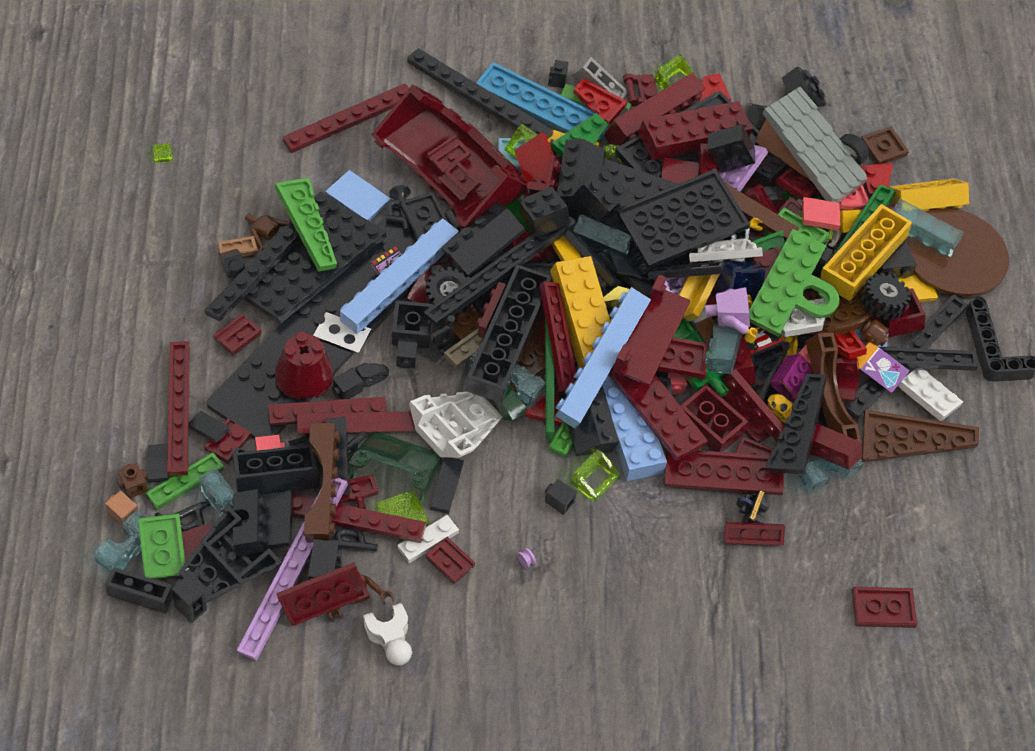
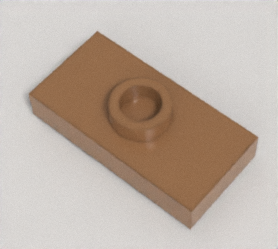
(245, 245)

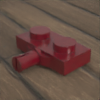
(360, 489)

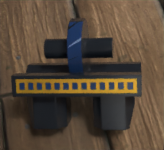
(751, 504)

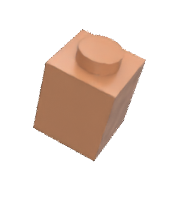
(120, 507)

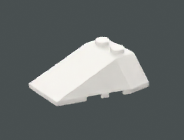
(454, 422)

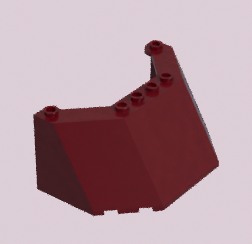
(423, 123)

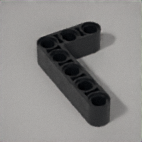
(990, 358)

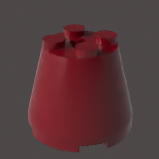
(304, 368)

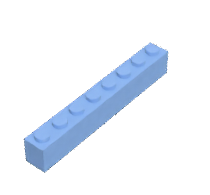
(397, 277)
(602, 358)

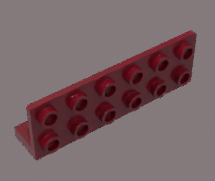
(652, 334)

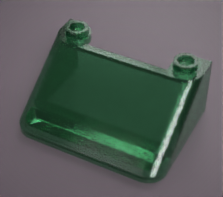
(402, 454)

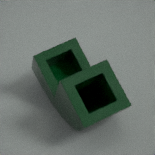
(511, 406)

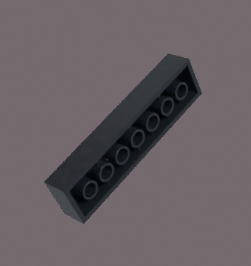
(507, 335)

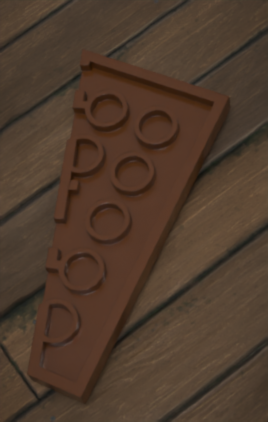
(902, 436)

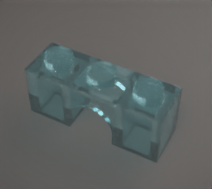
(603, 234)
(817, 476)
(118, 554)

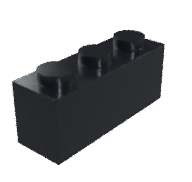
(139, 590)

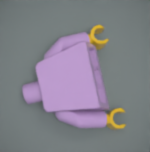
(733, 311)

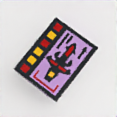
(385, 259)

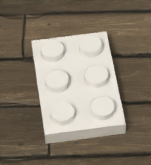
(930, 393)

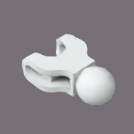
(390, 635)

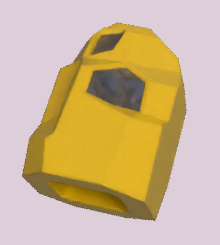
(780, 406)

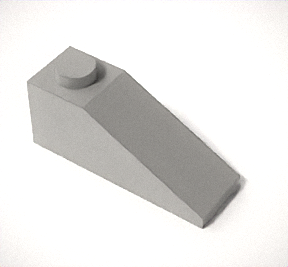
(599, 76)

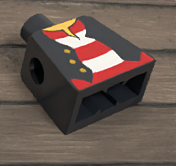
(765, 347)

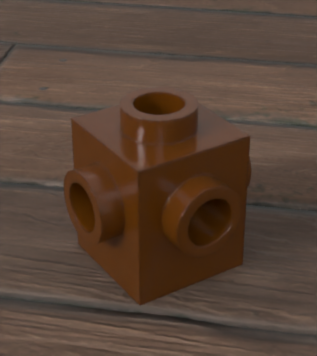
(132, 480)

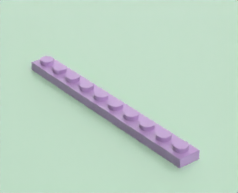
(286, 577)

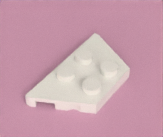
(727, 249)
(803, 323)

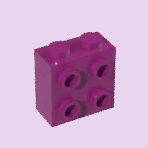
(790, 376)

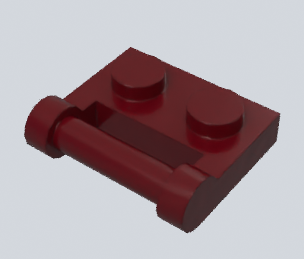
(645, 85)

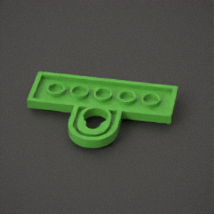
(786, 284)

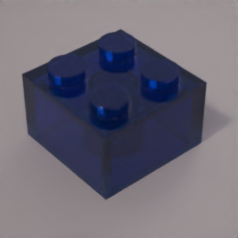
(741, 275)

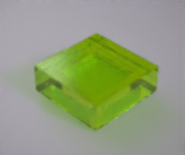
(162, 152)

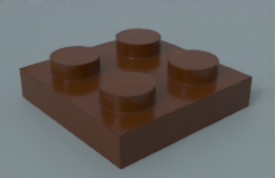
(885, 145)

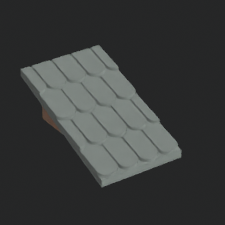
(807, 144)

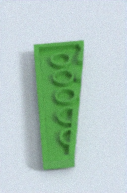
(300, 205)

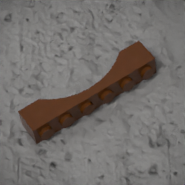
(823, 357)
(318, 519)

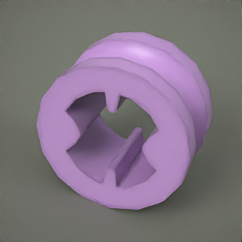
(526, 558)

